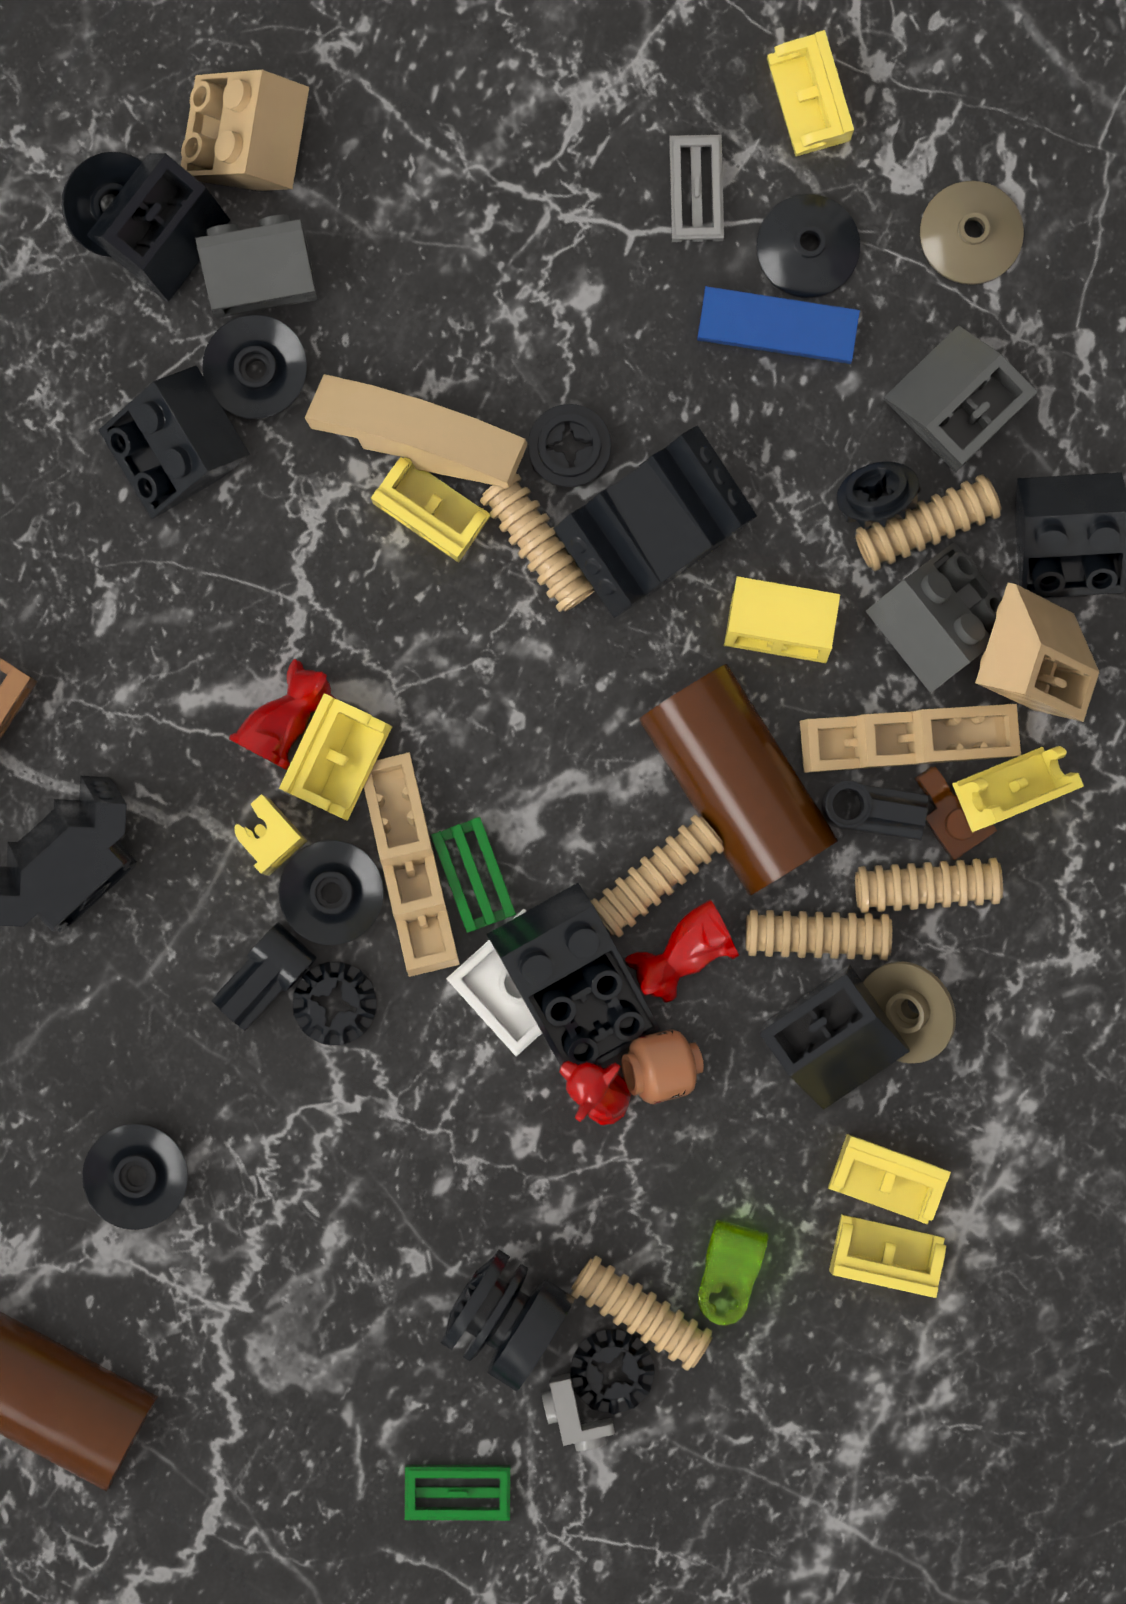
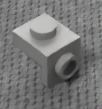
(562, 1407)

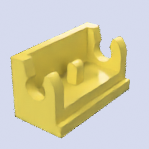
(810, 94)
(430, 508)
(782, 620)
(335, 757)
(1014, 787)
(276, 842)
(889, 1179)
(888, 1256)

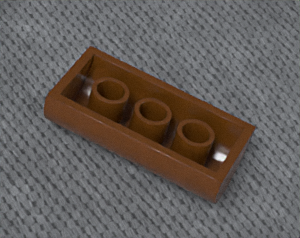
(738, 779)
(67, 1405)

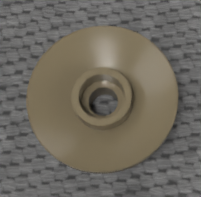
(964, 257)
(924, 1032)

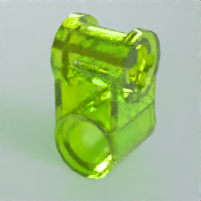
(732, 1261)

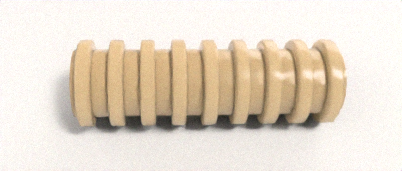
(929, 522)
(538, 543)
(657, 875)
(928, 885)
(818, 935)
(641, 1313)

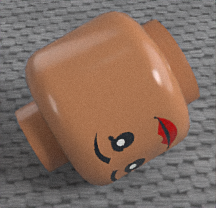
(662, 1066)

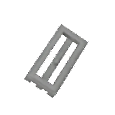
(697, 232)

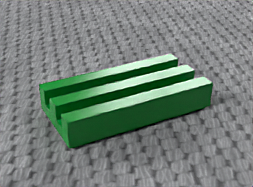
(457, 832)
(457, 1513)

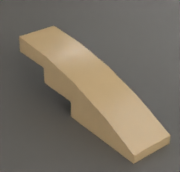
(416, 429)
(910, 738)
(409, 866)

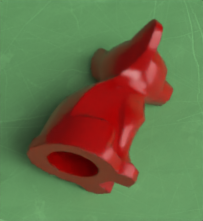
(278, 723)
(692, 946)
(597, 1091)

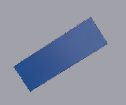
(778, 325)

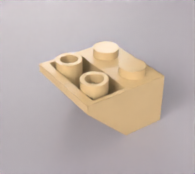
(244, 130)
(1038, 656)

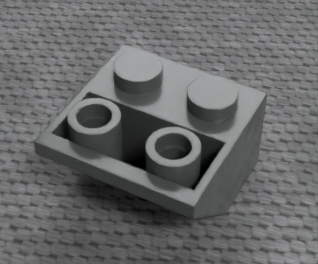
(256, 266)
(960, 396)
(939, 616)

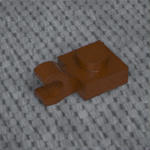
(947, 818)

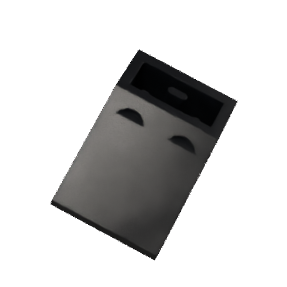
(573, 979)

